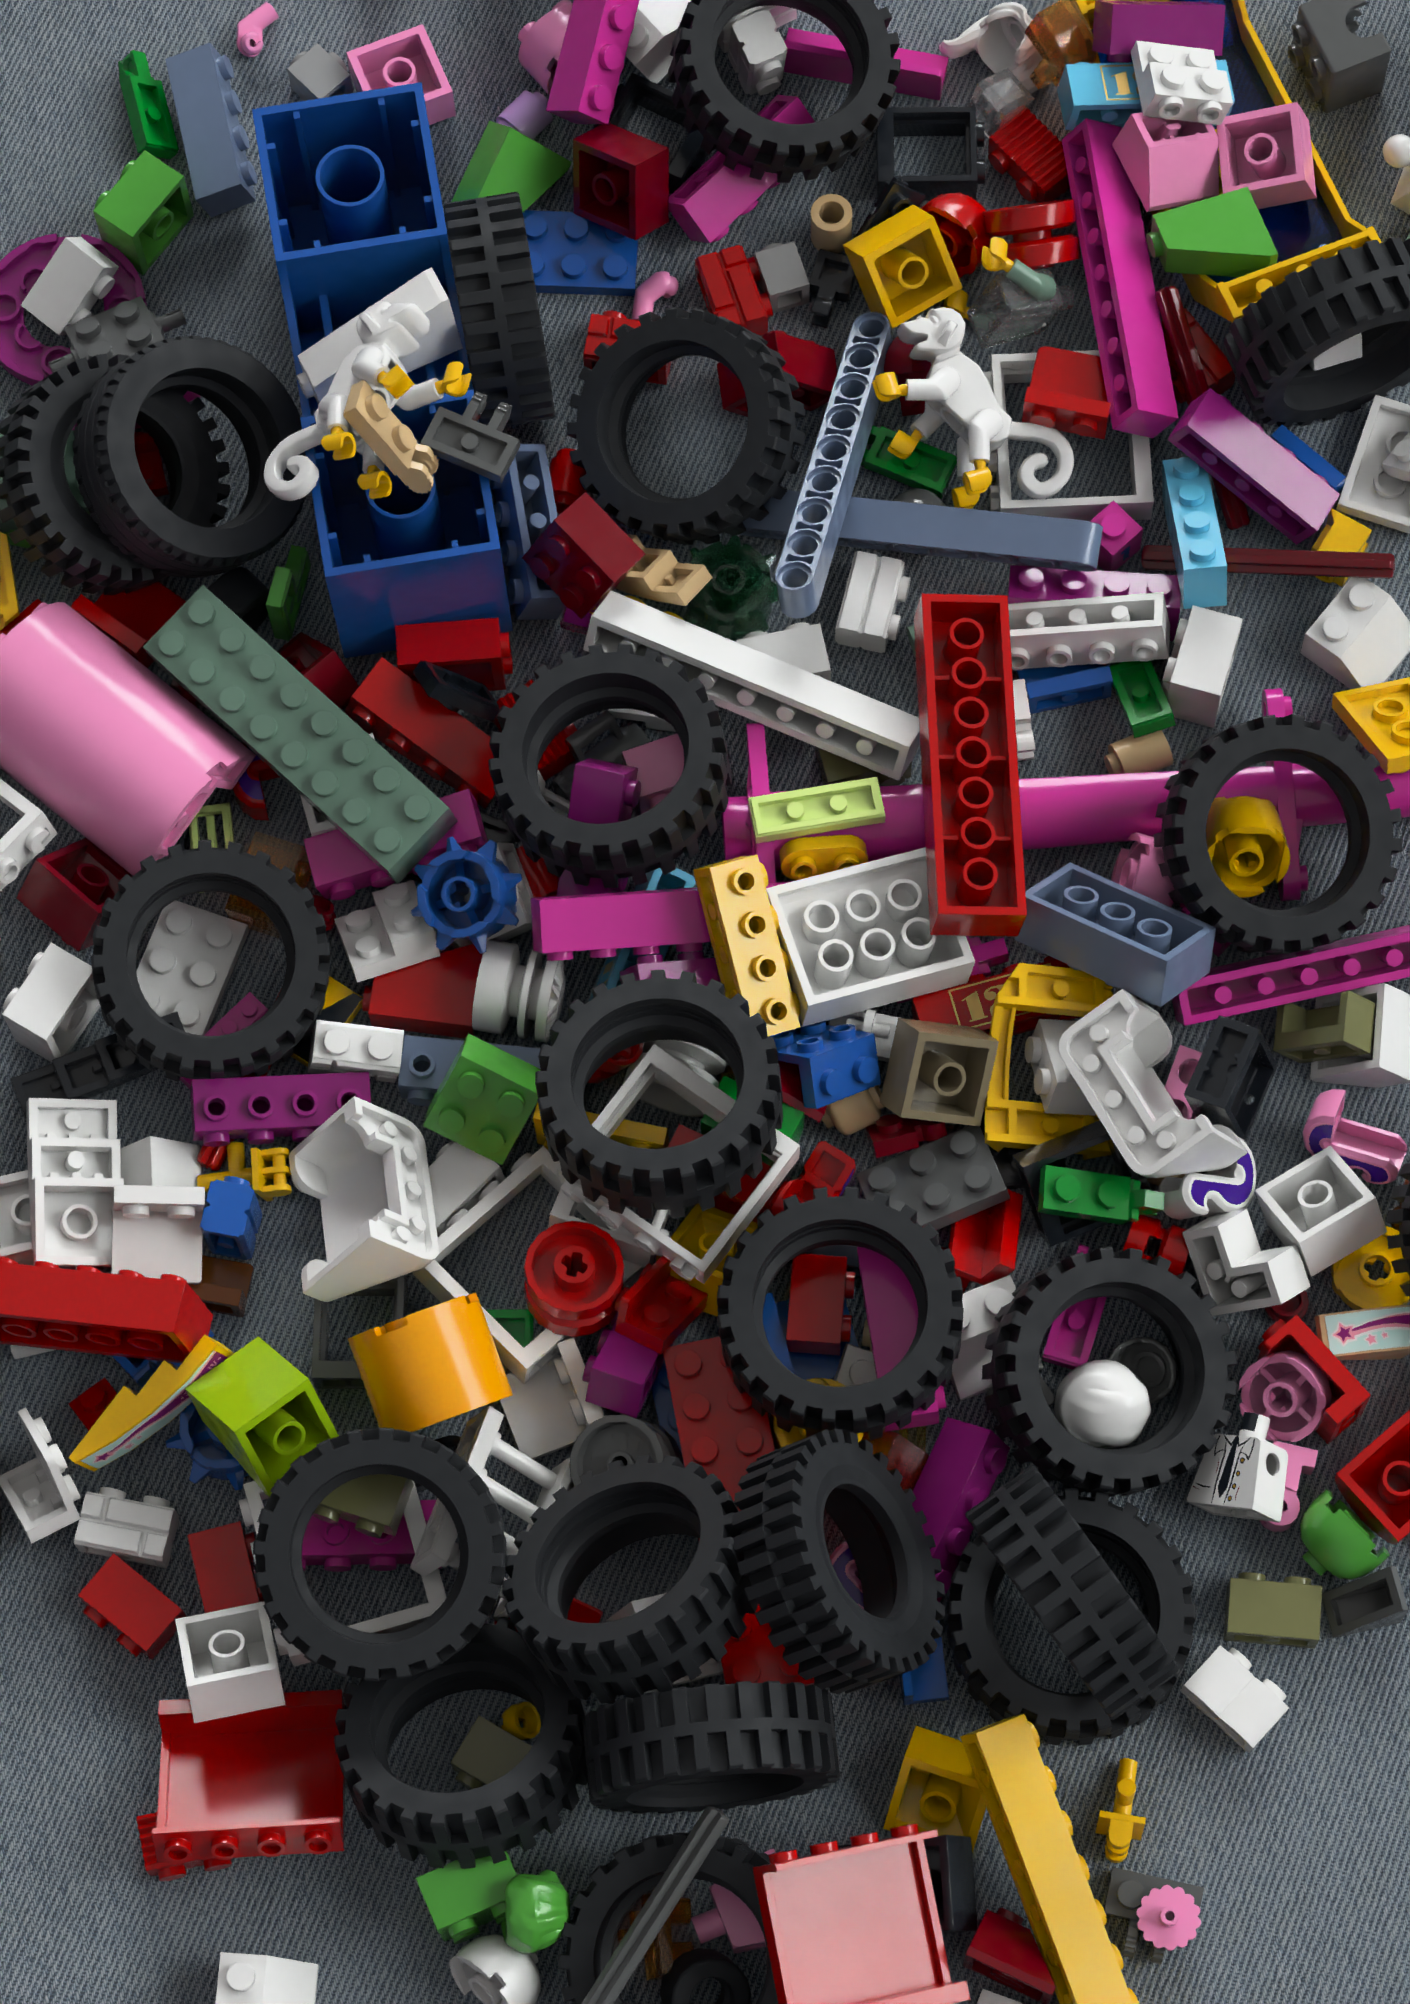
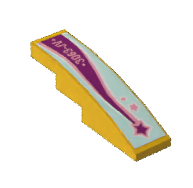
(137, 1416)

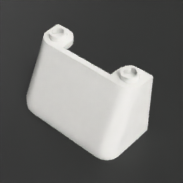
(1112, 1064)
(372, 1198)

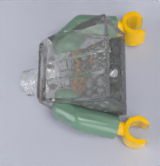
(1014, 302)

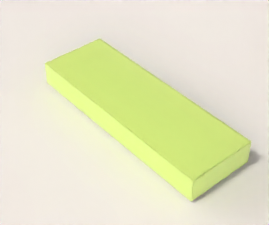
(816, 810)

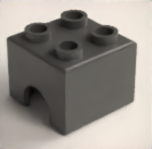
(1333, 58)

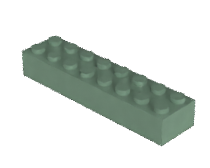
(300, 734)

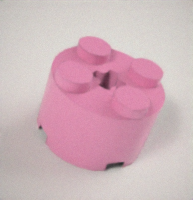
(543, 43)

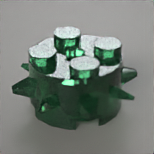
(749, 586)

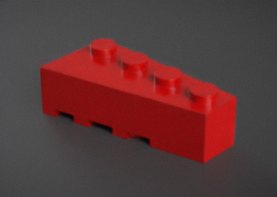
(423, 730)

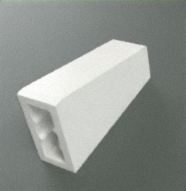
(425, 290)

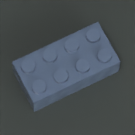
(1116, 934)

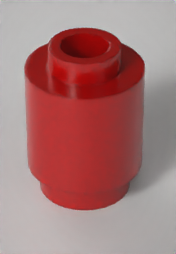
(565, 480)

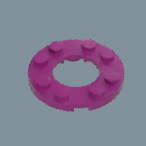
(19, 271)

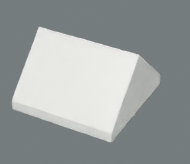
(160, 1163)

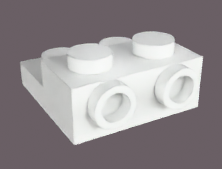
(1180, 83)
(387, 933)

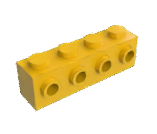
(746, 939)

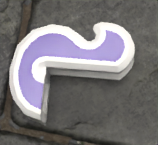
(1211, 1194)

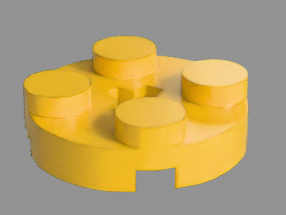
(1361, 1292)

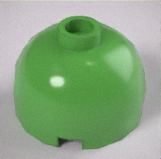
(1338, 1540)

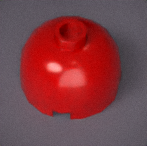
(962, 229)

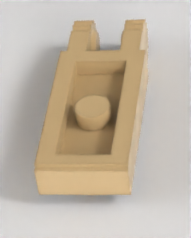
(390, 438)

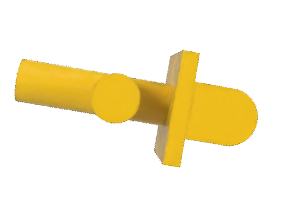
(260, 1172)
(1120, 1824)

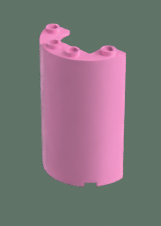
(106, 737)

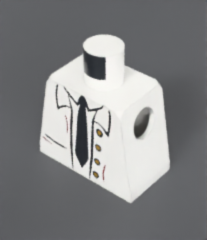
(1242, 1474)

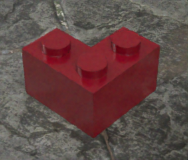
(807, 361)

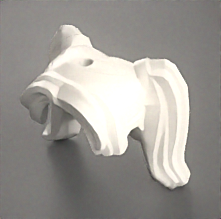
(999, 42)

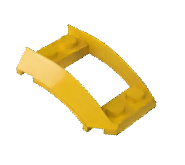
(1040, 991)

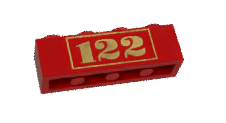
(974, 1003)

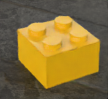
(903, 265)

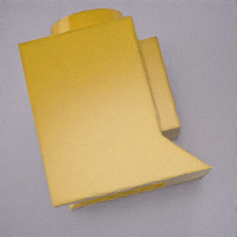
(1341, 535)

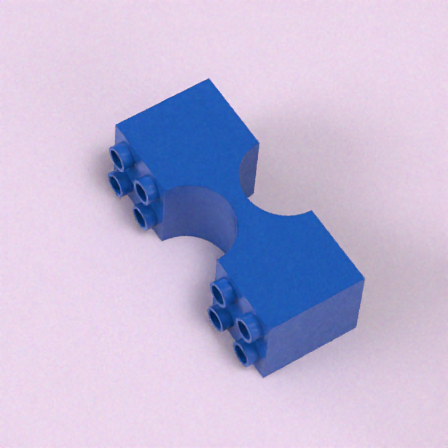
(349, 224)

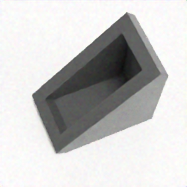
(1366, 1603)

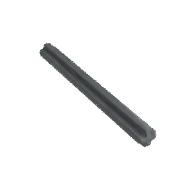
(658, 1907)

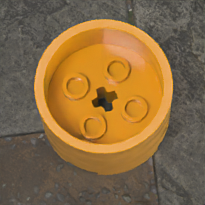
(430, 1365)

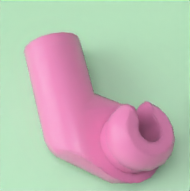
(251, 29)
(651, 290)

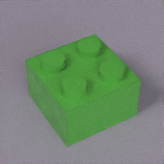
(144, 210)
(484, 1099)
(466, 1897)

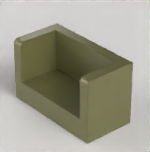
(1325, 1031)

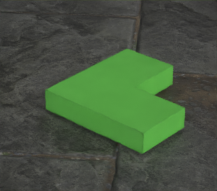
(287, 592)

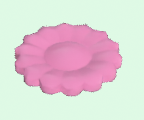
(1168, 1917)

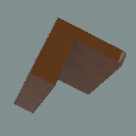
(224, 1285)

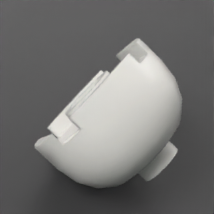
(496, 1972)

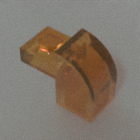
(1061, 39)

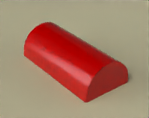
(1379, 1482)

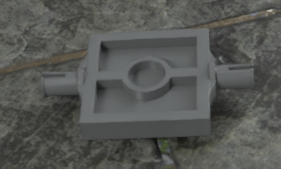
(117, 331)

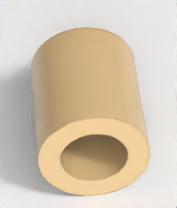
(831, 223)
(1139, 754)

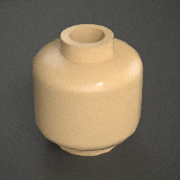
(854, 1112)

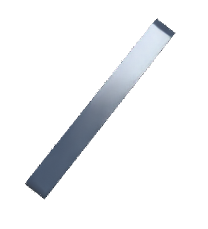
(833, 468)
(950, 532)

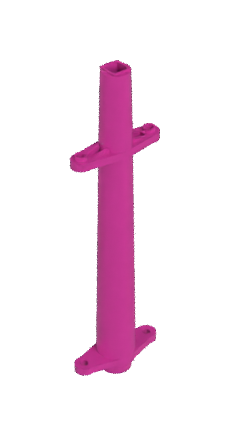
(1074, 807)

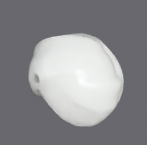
(1102, 1404)

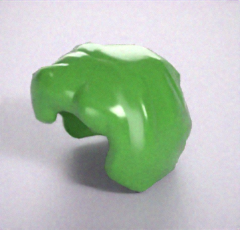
(534, 1911)

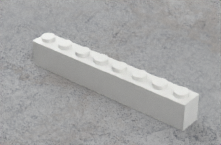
(764, 686)

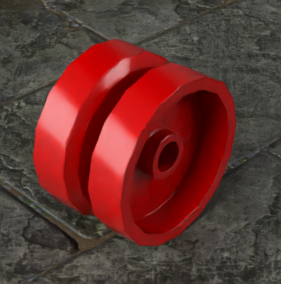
(1032, 232)
(573, 1278)

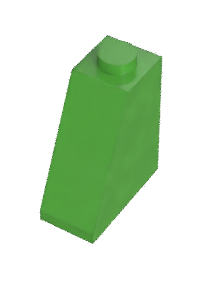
(508, 164)
(1213, 237)

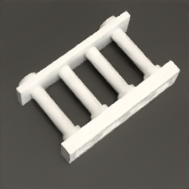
(476, 1444)

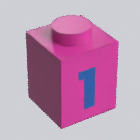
(1119, 538)

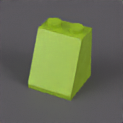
(261, 1411)

